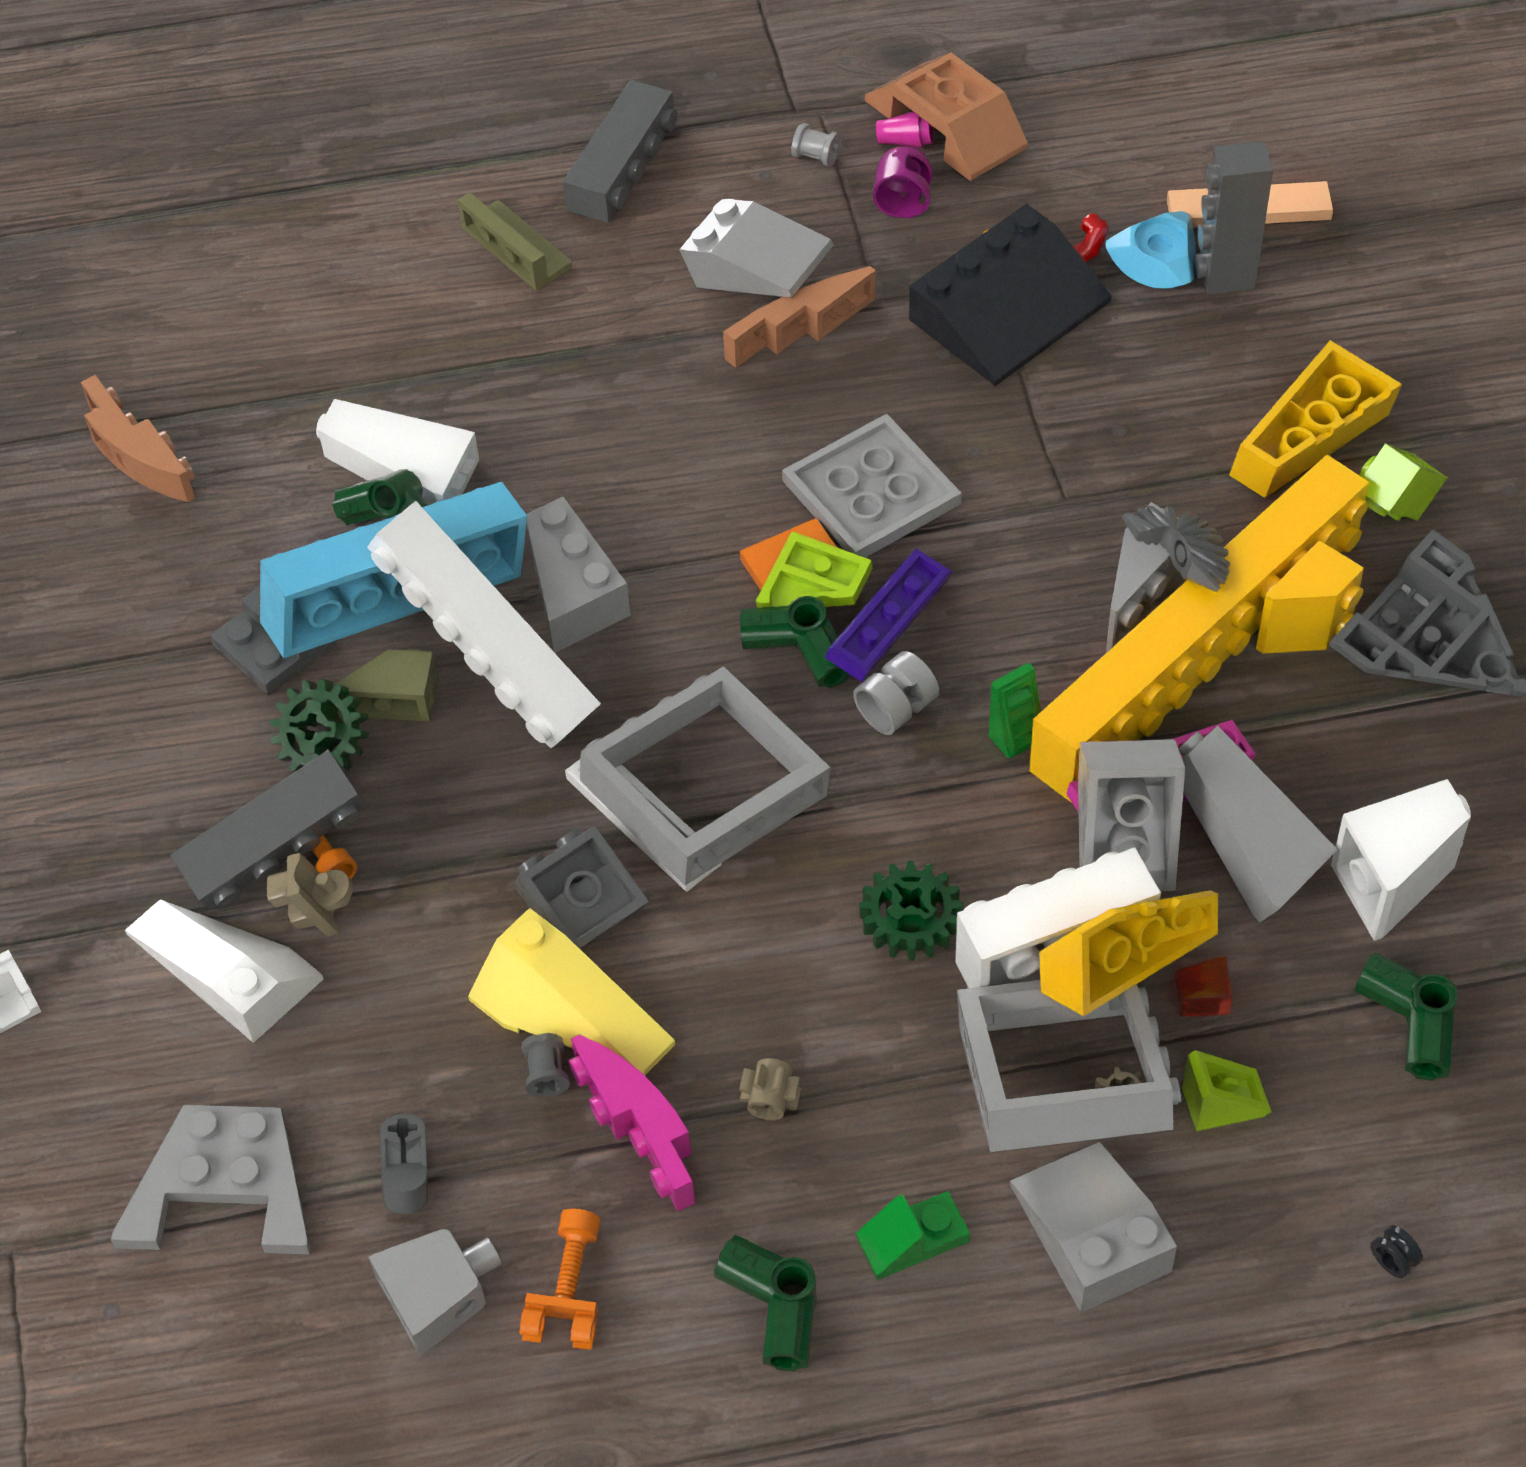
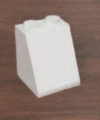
(1399, 852)

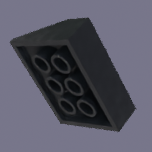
(1007, 295)

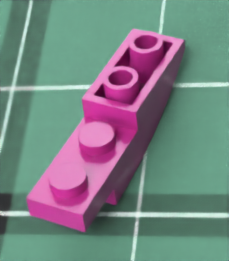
(637, 1109)

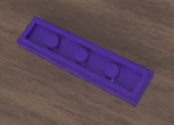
(888, 615)

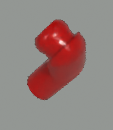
(1096, 233)

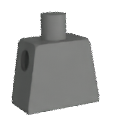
(434, 1284)

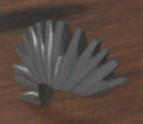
(1189, 542)

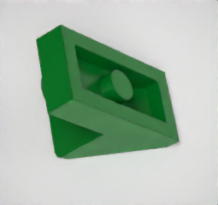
(911, 1234)

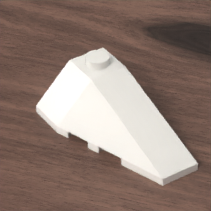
(232, 970)

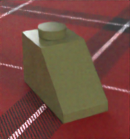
(395, 685)

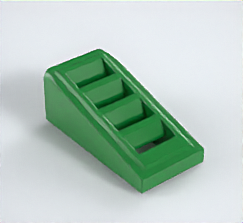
(1013, 715)

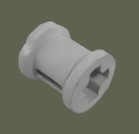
(816, 144)

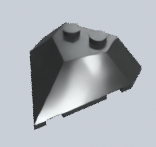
(1433, 626)

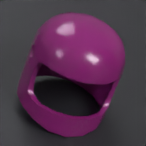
(902, 171)

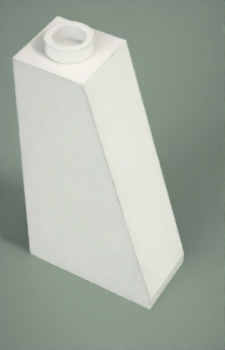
(383, 442)

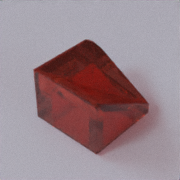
(1204, 988)

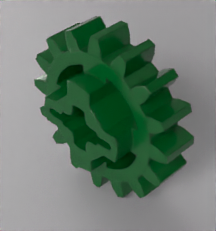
(322, 708)
(910, 910)

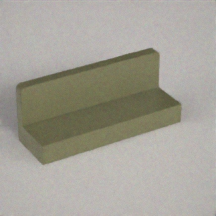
(512, 241)

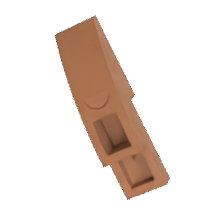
(135, 446)

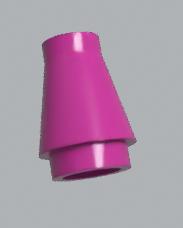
(905, 131)

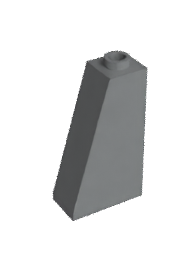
(1251, 823)

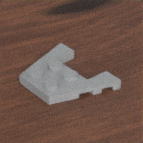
(220, 1158)

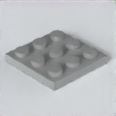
(871, 487)

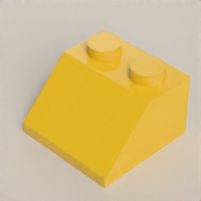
(1310, 602)

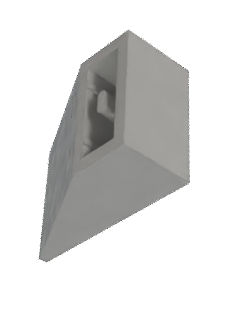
(1141, 584)

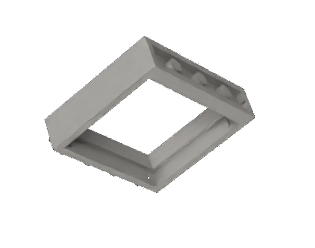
(738, 828)
(1072, 1114)

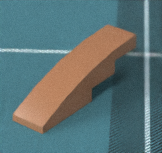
(811, 310)

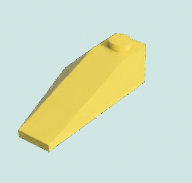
(548, 985)

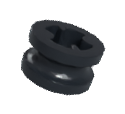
(1396, 1251)

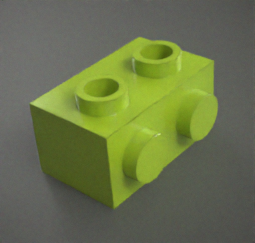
(1400, 483)

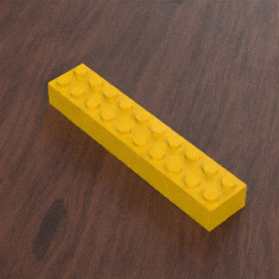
(1195, 626)

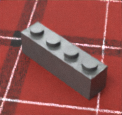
(619, 151)
(1233, 217)
(269, 829)

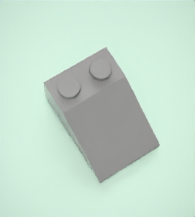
(752, 250)
(1130, 800)
(1095, 1225)

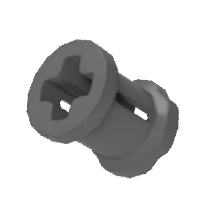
(545, 1065)

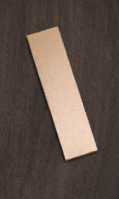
(1286, 203)

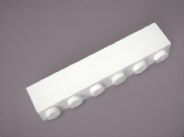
(482, 625)

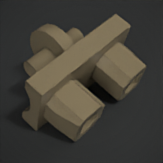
(309, 894)

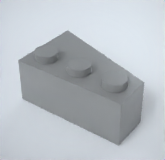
(575, 576)

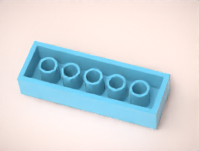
(339, 591)

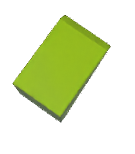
(1222, 1091)

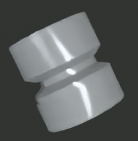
(895, 693)

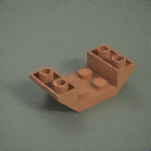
(962, 106)

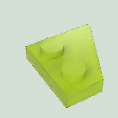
(814, 570)

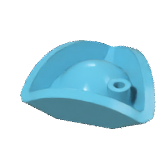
(1157, 250)

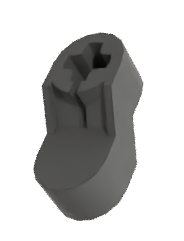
(404, 1184)

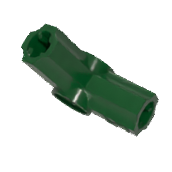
(378, 497)
(782, 627)
(1428, 1028)
(788, 1316)

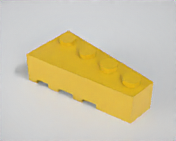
(1315, 417)

